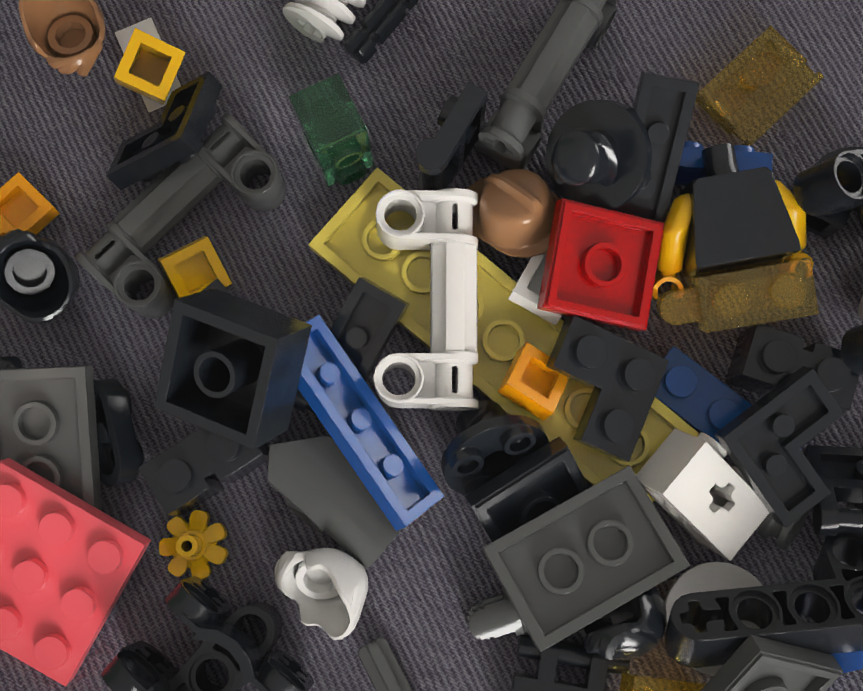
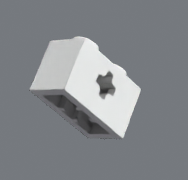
(703, 492)

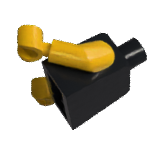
(729, 221)

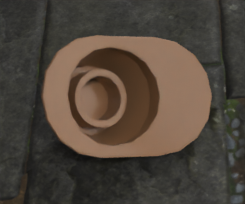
(514, 212)

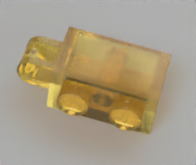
(743, 296)

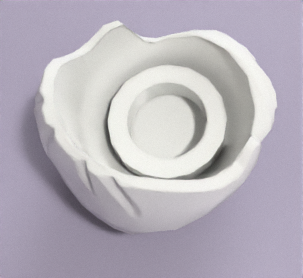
(326, 587)

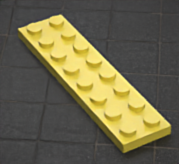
(355, 251)

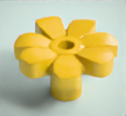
(203, 541)

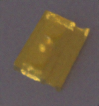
(758, 87)

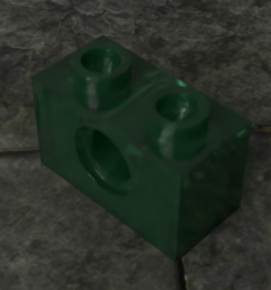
(333, 131)

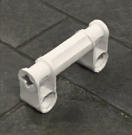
(451, 297)

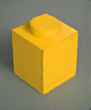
(149, 66)

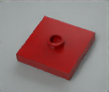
(600, 265)

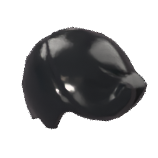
(35, 276)
(629, 629)

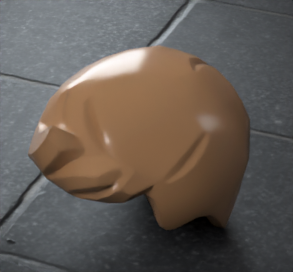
(64, 32)

